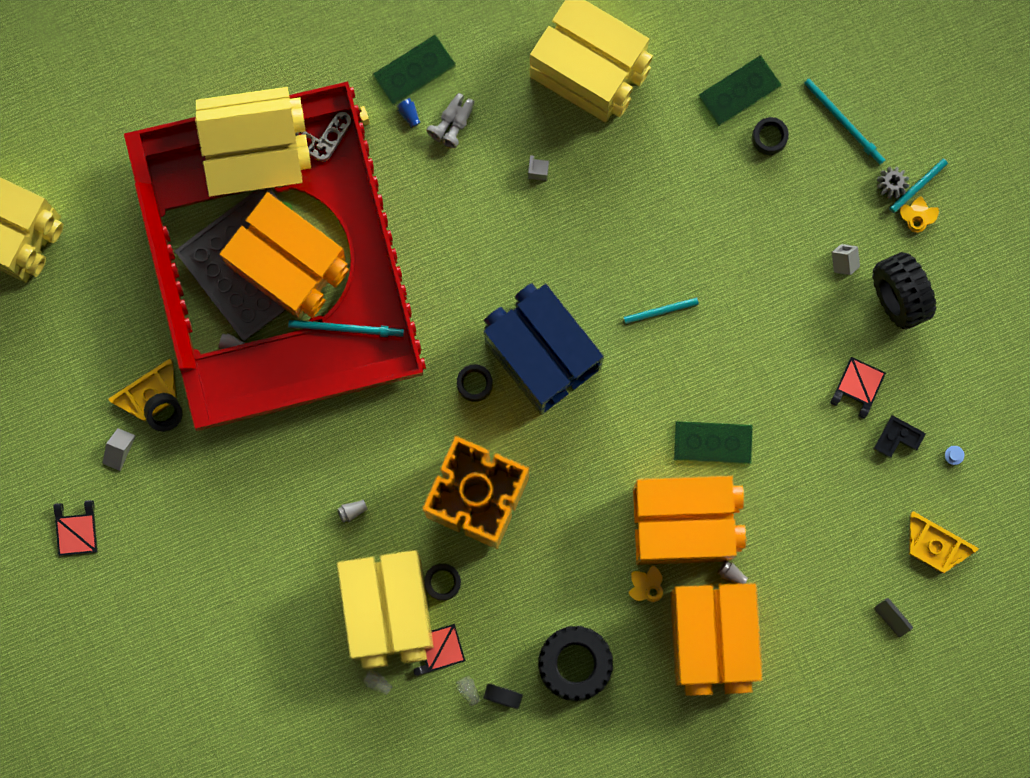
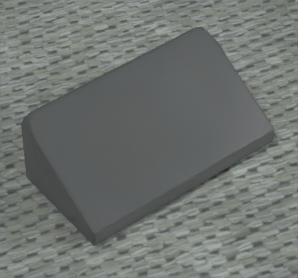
(893, 617)

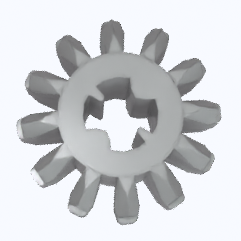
(900, 186)

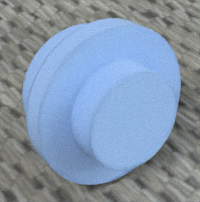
(954, 455)

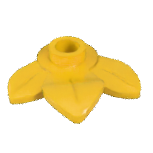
(919, 212)
(644, 583)

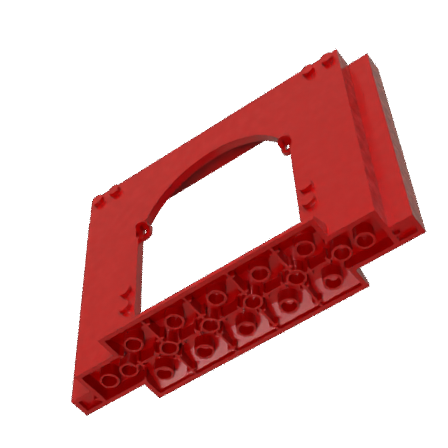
(307, 362)

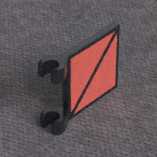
(859, 383)
(77, 532)
(446, 650)

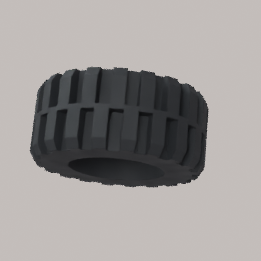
(904, 290)
(602, 663)

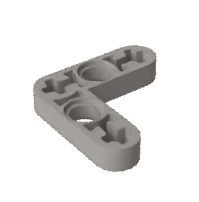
(324, 143)

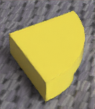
(363, 116)

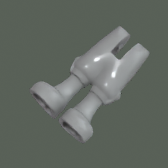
(454, 114)

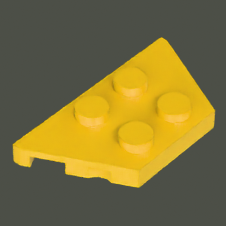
(139, 392)
(936, 545)

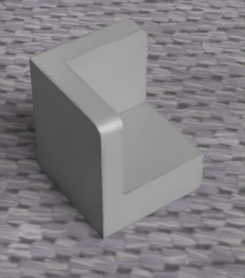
(538, 169)
(845, 259)

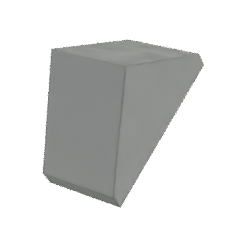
(118, 449)

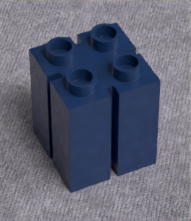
(541, 346)

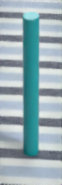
(920, 184)
(661, 310)

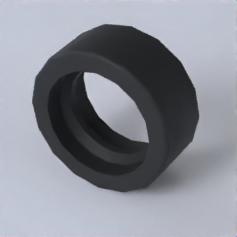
(770, 121)
(460, 383)
(168, 424)
(442, 567)
(503, 696)

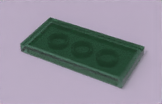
(414, 69)
(739, 90)
(713, 442)

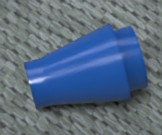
(408, 112)

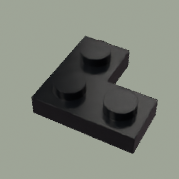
(896, 432)

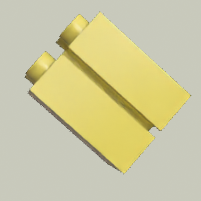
(591, 59)
(252, 140)
(25, 227)
(386, 608)

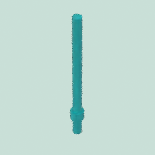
(869, 148)
(383, 331)

